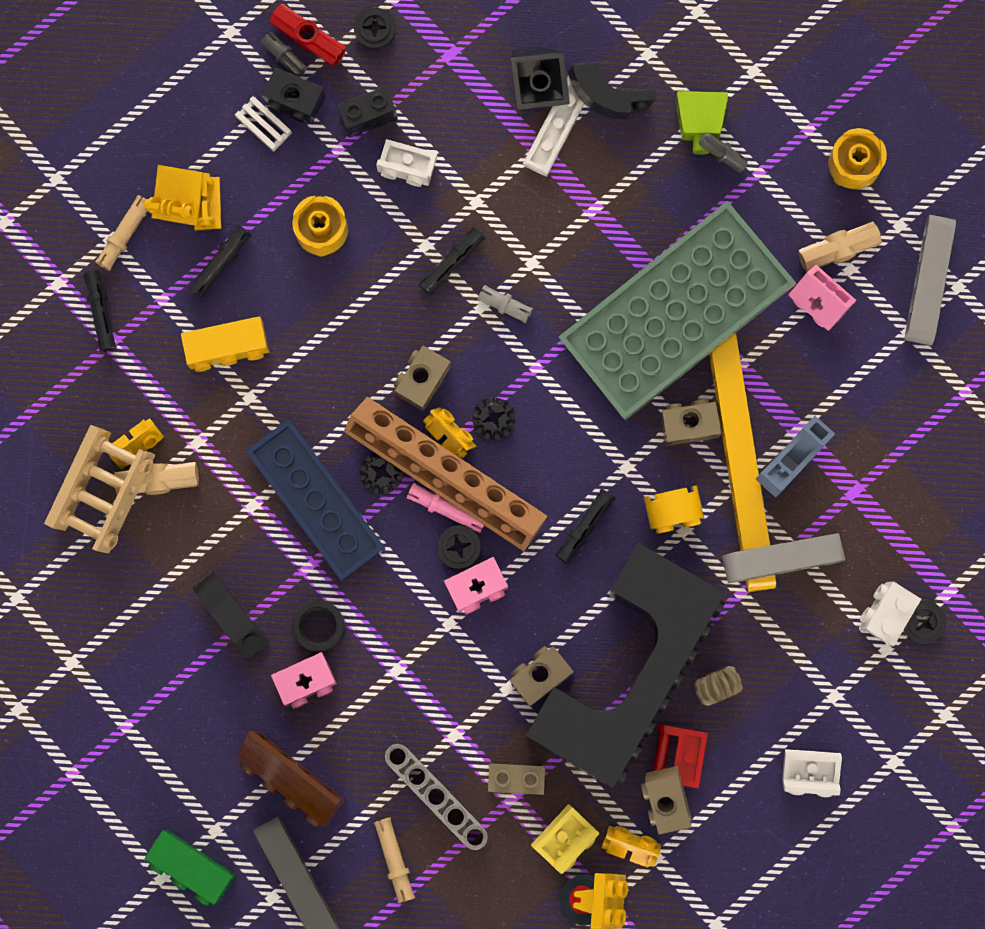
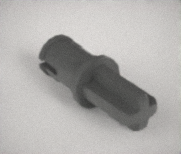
(283, 54)
(723, 152)

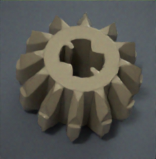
(718, 685)

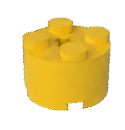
(869, 151)
(323, 211)
(674, 508)

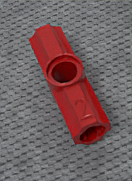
(295, 26)

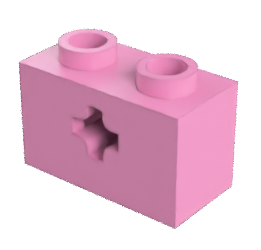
(834, 298)
(486, 573)
(289, 678)

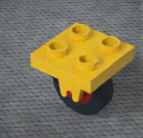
(595, 900)

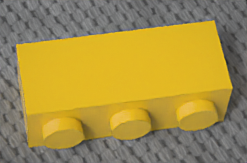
(225, 344)

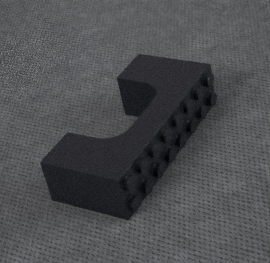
(679, 613)

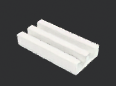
(247, 108)

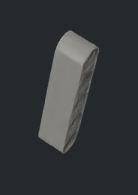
(930, 280)
(783, 558)
(423, 790)

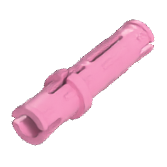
(440, 505)

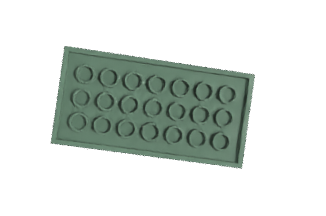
(677, 310)

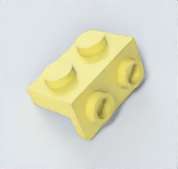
(565, 839)

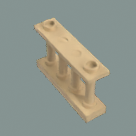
(74, 489)

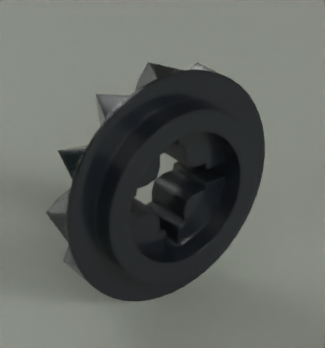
(366, 20)
(489, 430)
(384, 484)
(451, 557)
(936, 621)

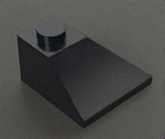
(539, 78)

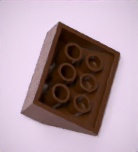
(289, 778)

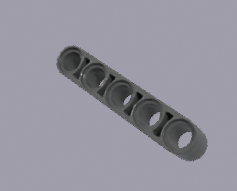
(294, 875)

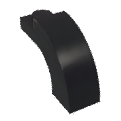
(603, 98)
(229, 615)

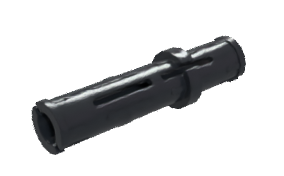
(460, 252)
(219, 262)
(97, 301)
(578, 536)

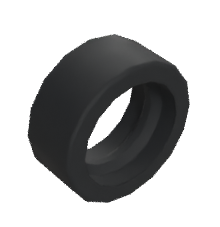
(306, 609)

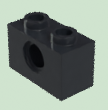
(284, 84)
(367, 111)

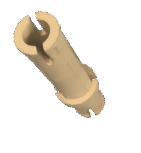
(118, 241)
(394, 860)

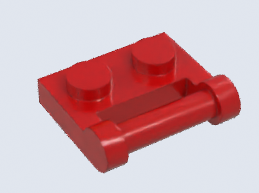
(688, 753)

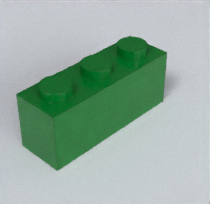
(189, 868)

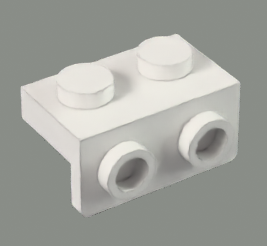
(406, 163)
(889, 612)
(811, 772)

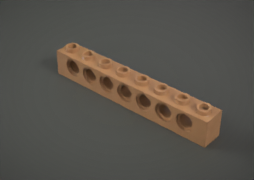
(445, 473)

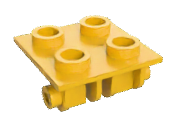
(176, 195)

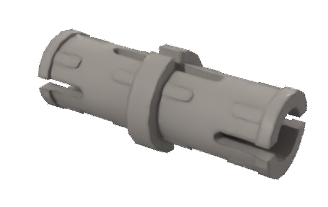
(505, 304)

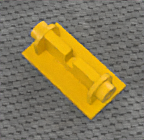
(210, 205)
(444, 424)
(145, 437)
(644, 848)

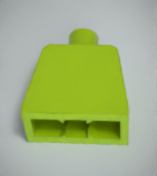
(700, 114)

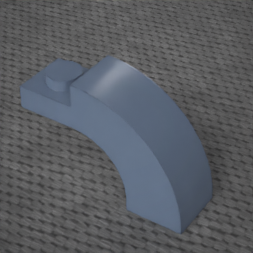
(795, 456)

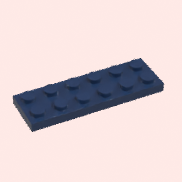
(315, 500)

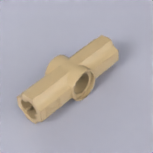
(840, 246)
(166, 477)

